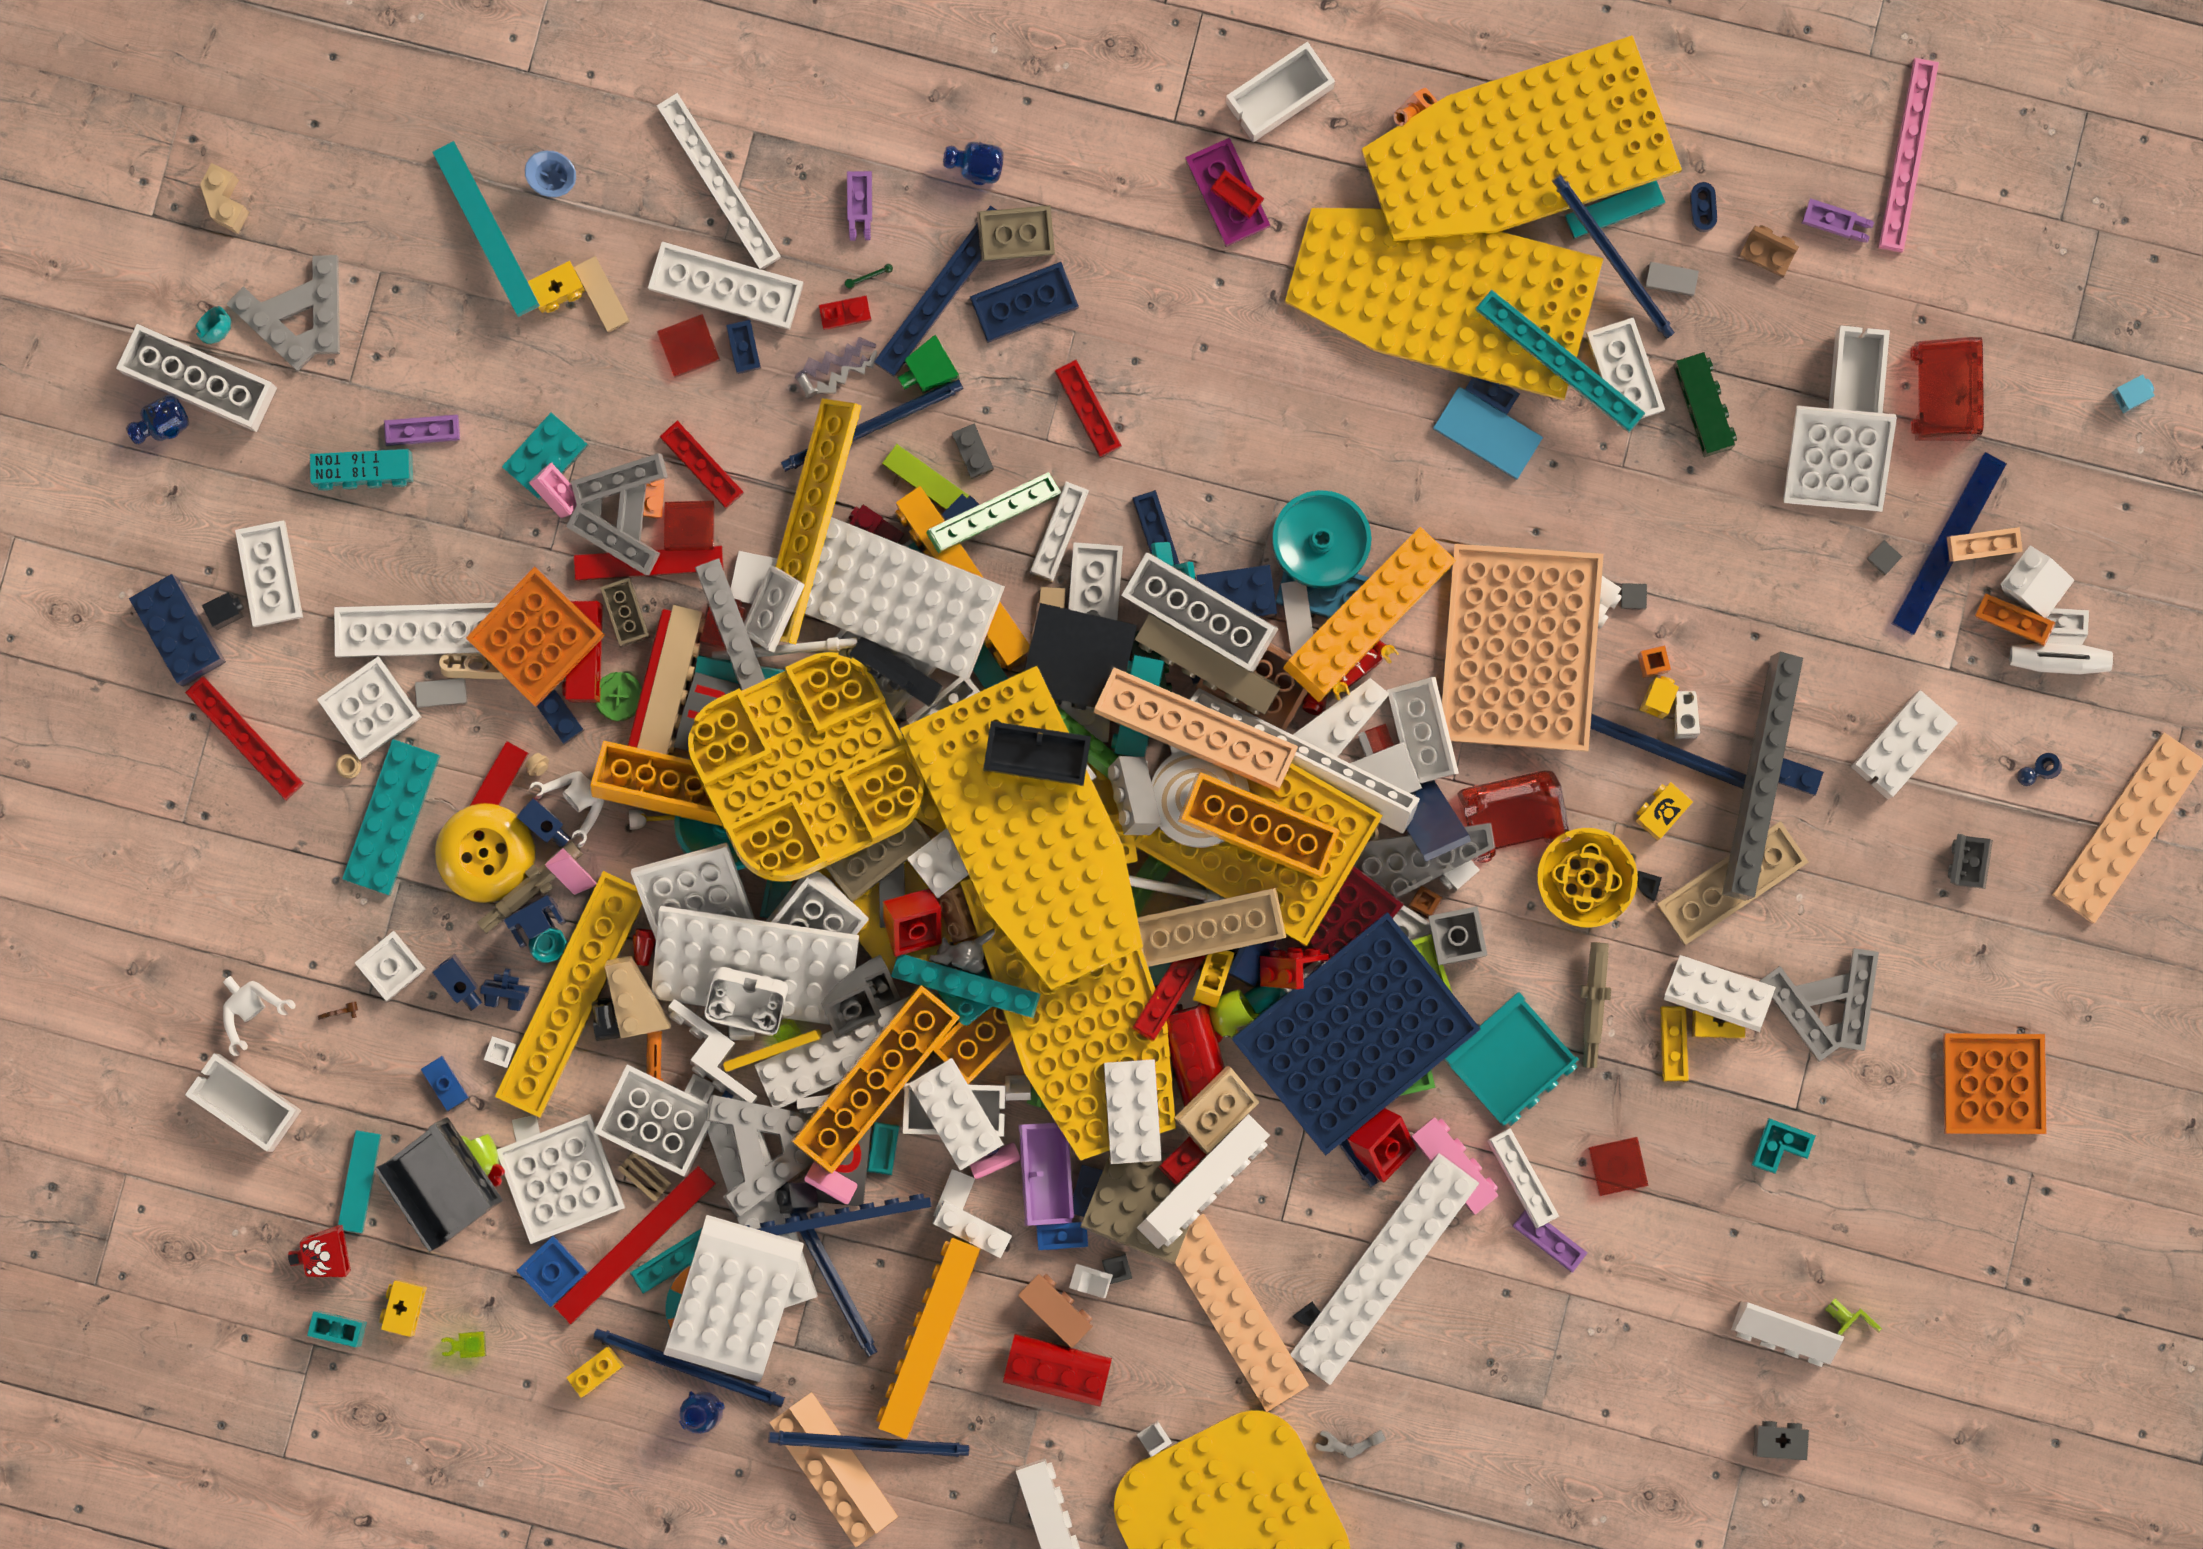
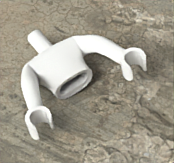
(578, 796)
(247, 1004)

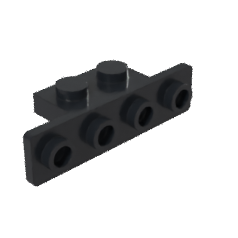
(896, 671)

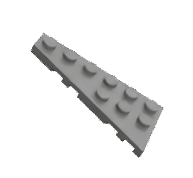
(1401, 868)

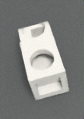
(1686, 715)

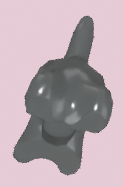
(965, 955)

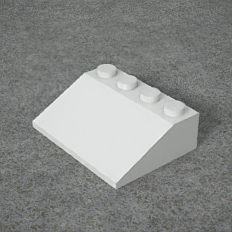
(819, 905)
(655, 1121)

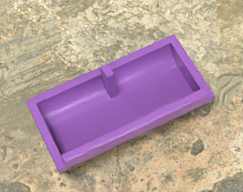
(1046, 1175)

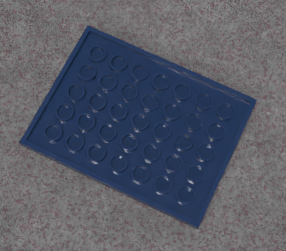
(1356, 1033)

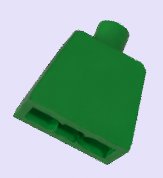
(928, 367)

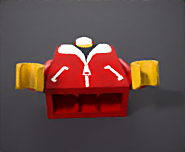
(1364, 666)

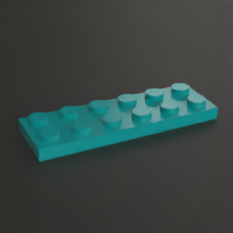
(391, 817)

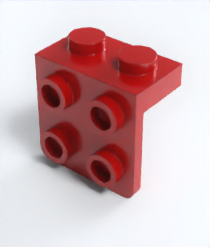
(1286, 968)

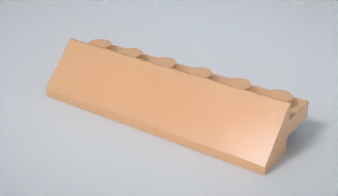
(836, 1473)

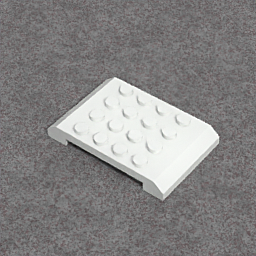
(733, 1298)

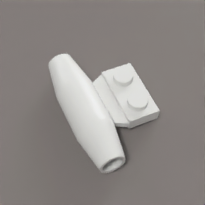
(2064, 648)

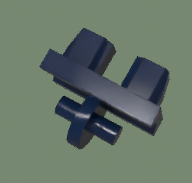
(507, 987)

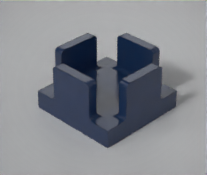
(534, 919)

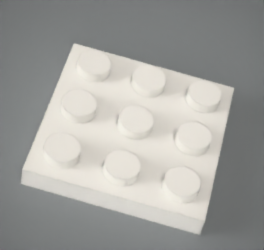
(369, 708)

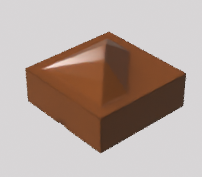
(1425, 902)

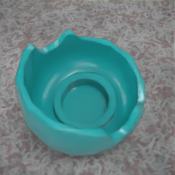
(213, 325)
(548, 945)

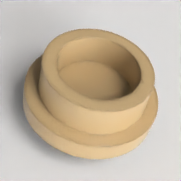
(537, 764)
(348, 766)

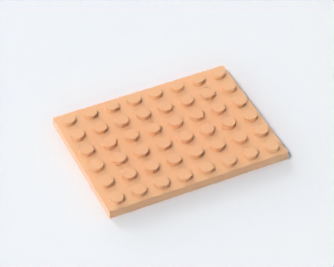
(1522, 647)

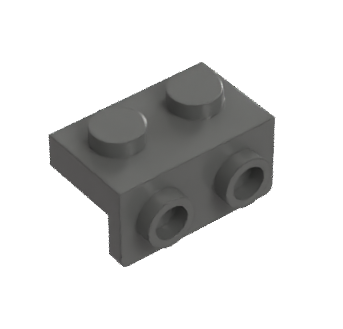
(1970, 861)

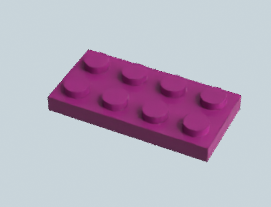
(1206, 169)

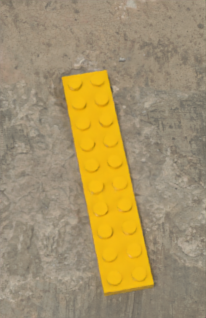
(815, 501)
(570, 995)

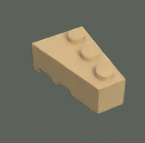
(633, 1001)

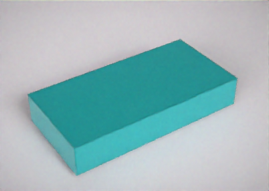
(883, 1148)

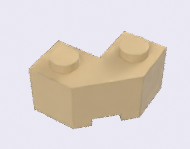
(217, 189)

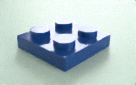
(552, 1271)

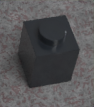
(223, 610)
(797, 1198)

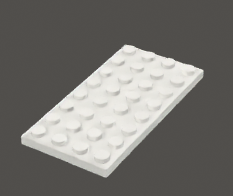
(902, 598)
(698, 943)

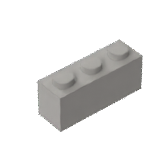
(1134, 795)

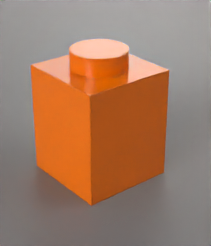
(1654, 661)

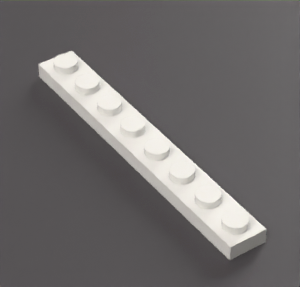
(718, 181)

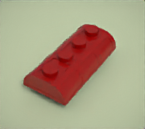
(1193, 1050)
(1057, 1370)

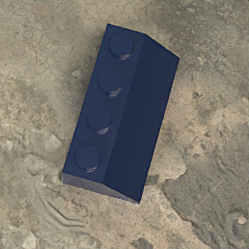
(1247, 962)

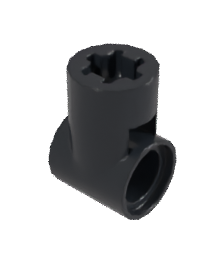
(605, 1020)

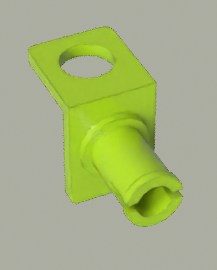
(1847, 1318)

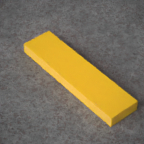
(772, 1050)

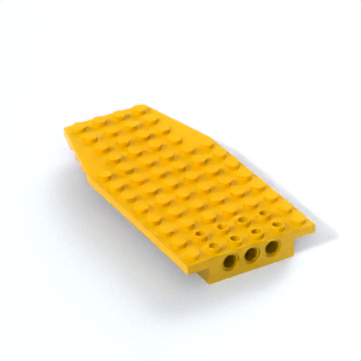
(1493, 149)
(1424, 294)
(1030, 845)
(1077, 1033)

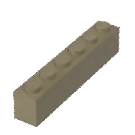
(1207, 664)

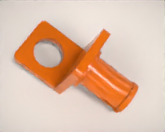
(1413, 106)

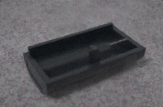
(1037, 753)

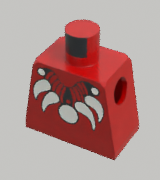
(323, 1254)

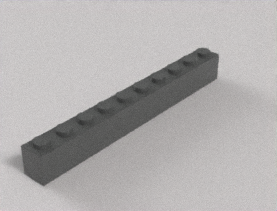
(1762, 776)

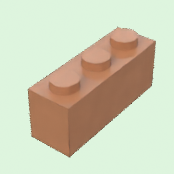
(1056, 1309)

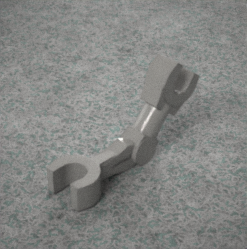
(1347, 1450)

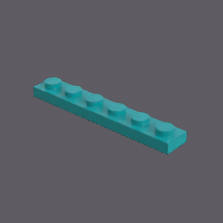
(966, 985)

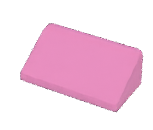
(555, 490)
(570, 872)
(988, 1164)
(832, 1184)

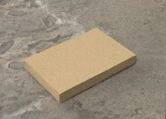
(1217, 1109)

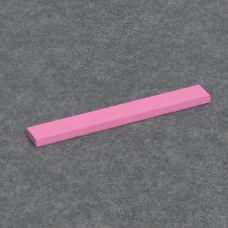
(1908, 155)

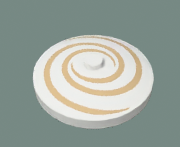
(1172, 787)

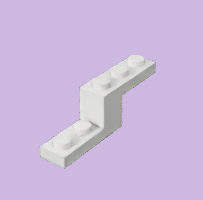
(711, 1053)

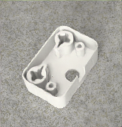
(743, 1007)

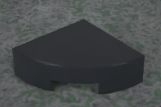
(1648, 884)
(1307, 1314)

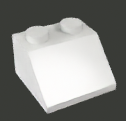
(2036, 582)

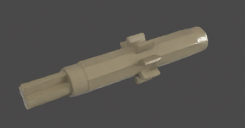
(537, 881)
(1595, 995)

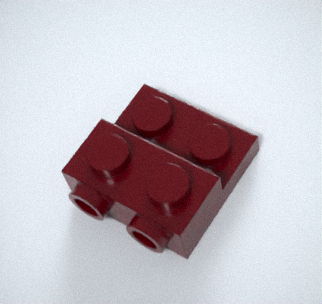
(874, 523)

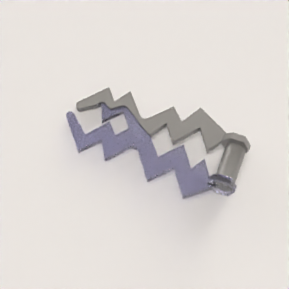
(844, 362)

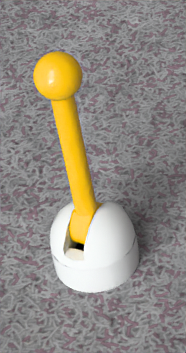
(638, 819)

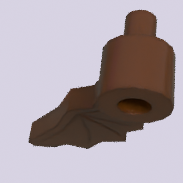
(350, 1007)

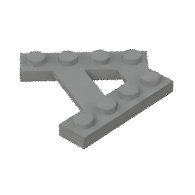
(319, 293)
(631, 483)
(1856, 989)
(758, 1178)

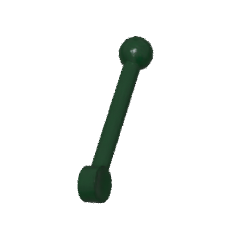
(849, 283)

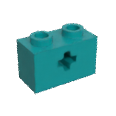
(337, 1328)

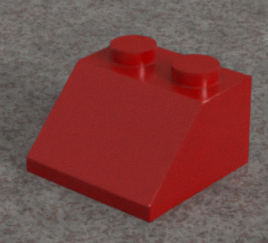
(912, 922)
(1383, 1144)

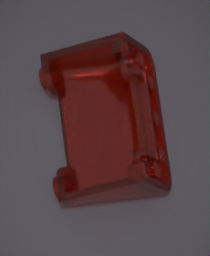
(1949, 389)
(1518, 810)

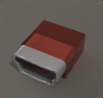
(1375, 740)

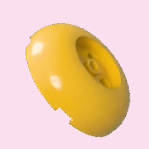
(499, 826)
(1590, 848)

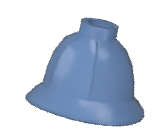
(550, 173)

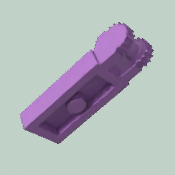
(859, 202)
(1835, 220)

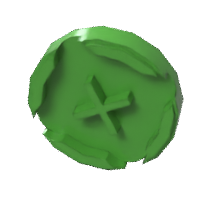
(619, 696)

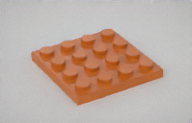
(535, 636)
(1994, 1083)

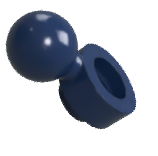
(2027, 776)

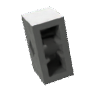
(1794, 1448)

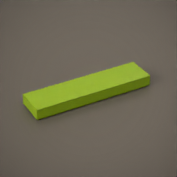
(919, 474)

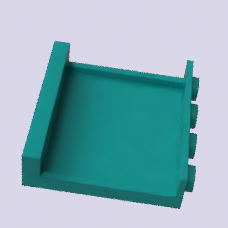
(1511, 1060)

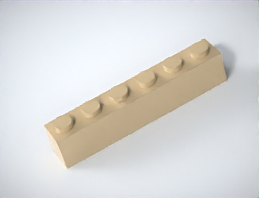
(671, 680)

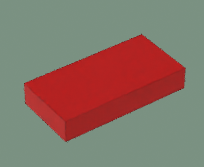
(1237, 194)

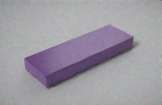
(422, 430)
(1551, 1241)

